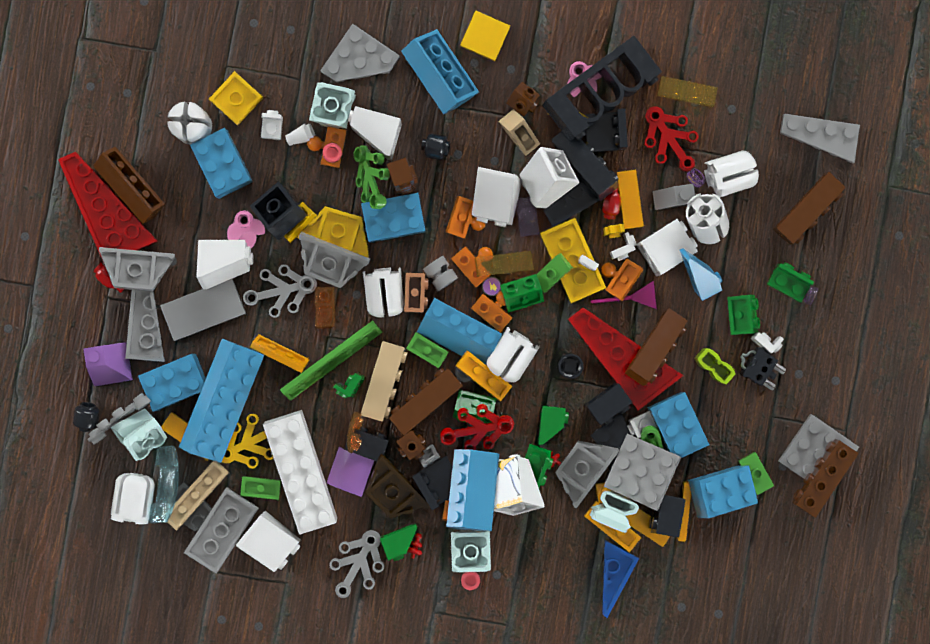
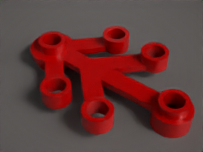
(668, 136)
(479, 428)

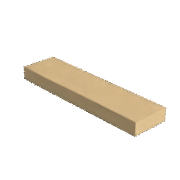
(197, 494)

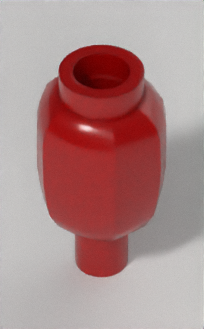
(612, 205)
(103, 276)

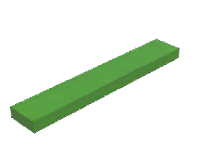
(331, 360)

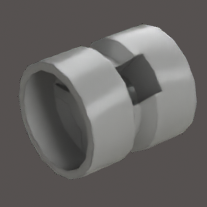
(440, 273)

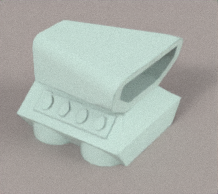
(332, 105)
(139, 434)
(614, 511)
(470, 551)

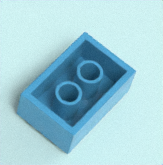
(221, 163)
(397, 219)
(173, 382)
(678, 425)
(723, 491)

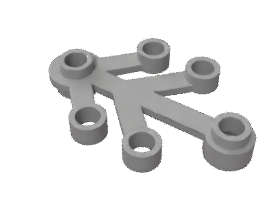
(283, 290)
(118, 415)
(359, 561)

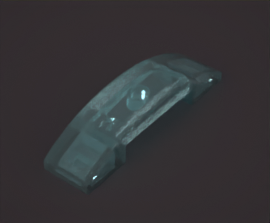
(167, 484)

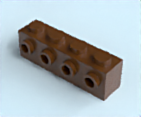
(403, 176)
(128, 185)
(809, 208)
(656, 347)
(426, 401)
(825, 477)

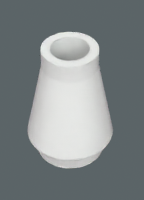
(300, 135)

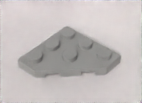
(359, 57)

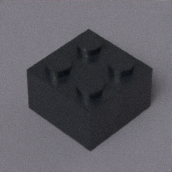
(278, 210)
(608, 403)
(668, 517)

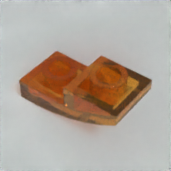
(325, 307)
(353, 438)

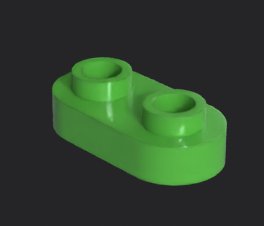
(654, 439)

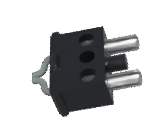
(754, 365)

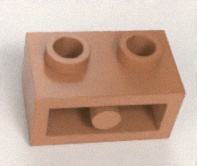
(414, 292)

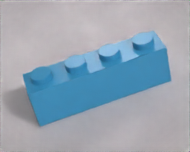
(439, 71)
(458, 331)
(472, 490)

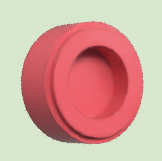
(332, 152)
(470, 580)

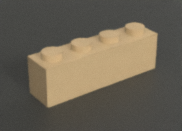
(383, 380)

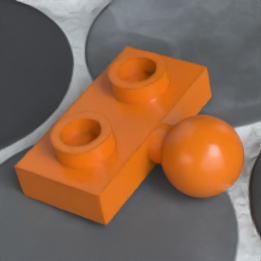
(333, 135)
(462, 217)
(466, 262)
(622, 279)
(492, 311)

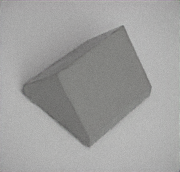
(430, 456)

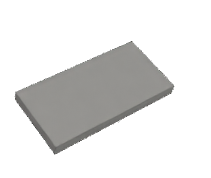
(202, 309)
(221, 530)

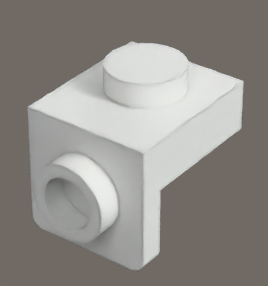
(622, 253)

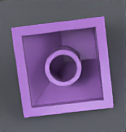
(108, 364)

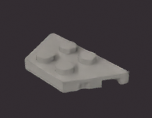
(329, 261)
(135, 268)
(583, 468)

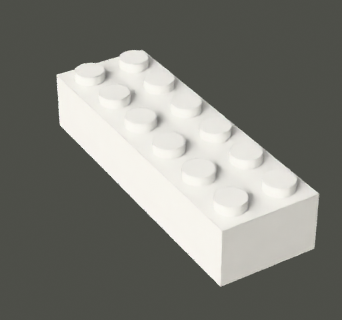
(300, 472)

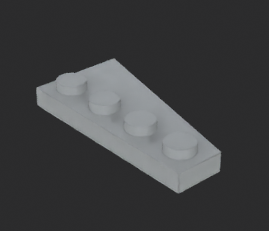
(830, 136)
(143, 328)

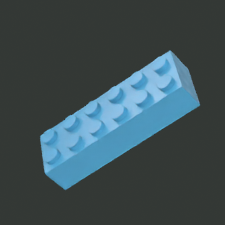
(221, 401)

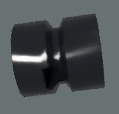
(570, 366)

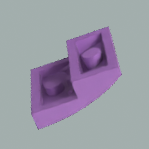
(350, 472)

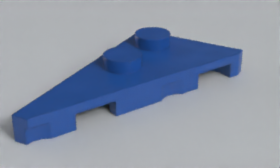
(617, 570)

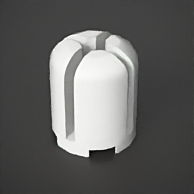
(181, 115)
(731, 173)
(707, 218)
(374, 292)
(511, 356)
(132, 498)

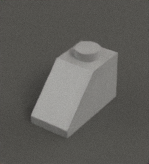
(673, 196)

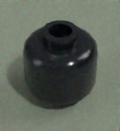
(436, 146)
(86, 416)

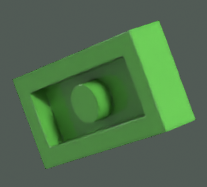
(553, 272)
(427, 350)
(759, 475)
(260, 487)

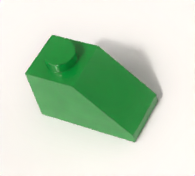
(551, 422)
(398, 542)

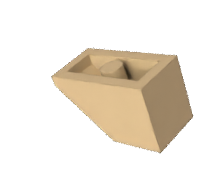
(519, 132)

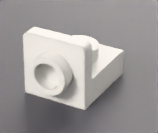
(271, 125)
(763, 340)
(639, 422)

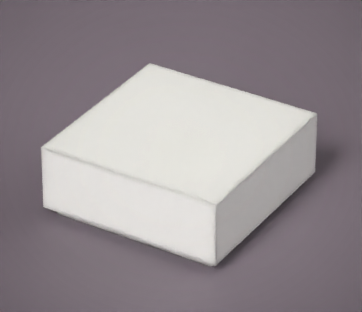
(588, 263)

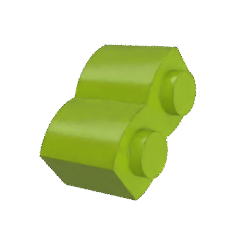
(718, 370)

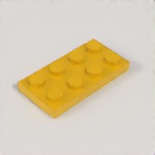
(571, 244)

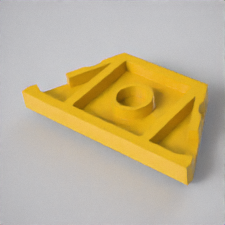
(339, 229)

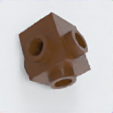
(523, 99)
(411, 437)

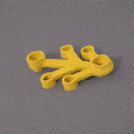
(247, 443)

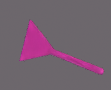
(644, 296)

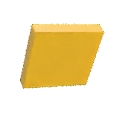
(485, 36)
(236, 98)

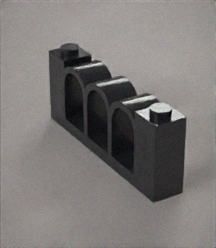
(636, 61)

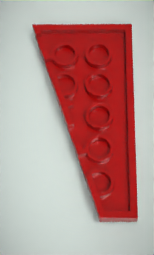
(104, 213)
(616, 355)

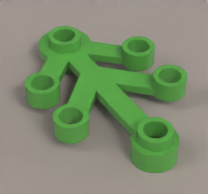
(363, 155)

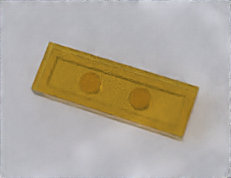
(687, 91)
(504, 263)

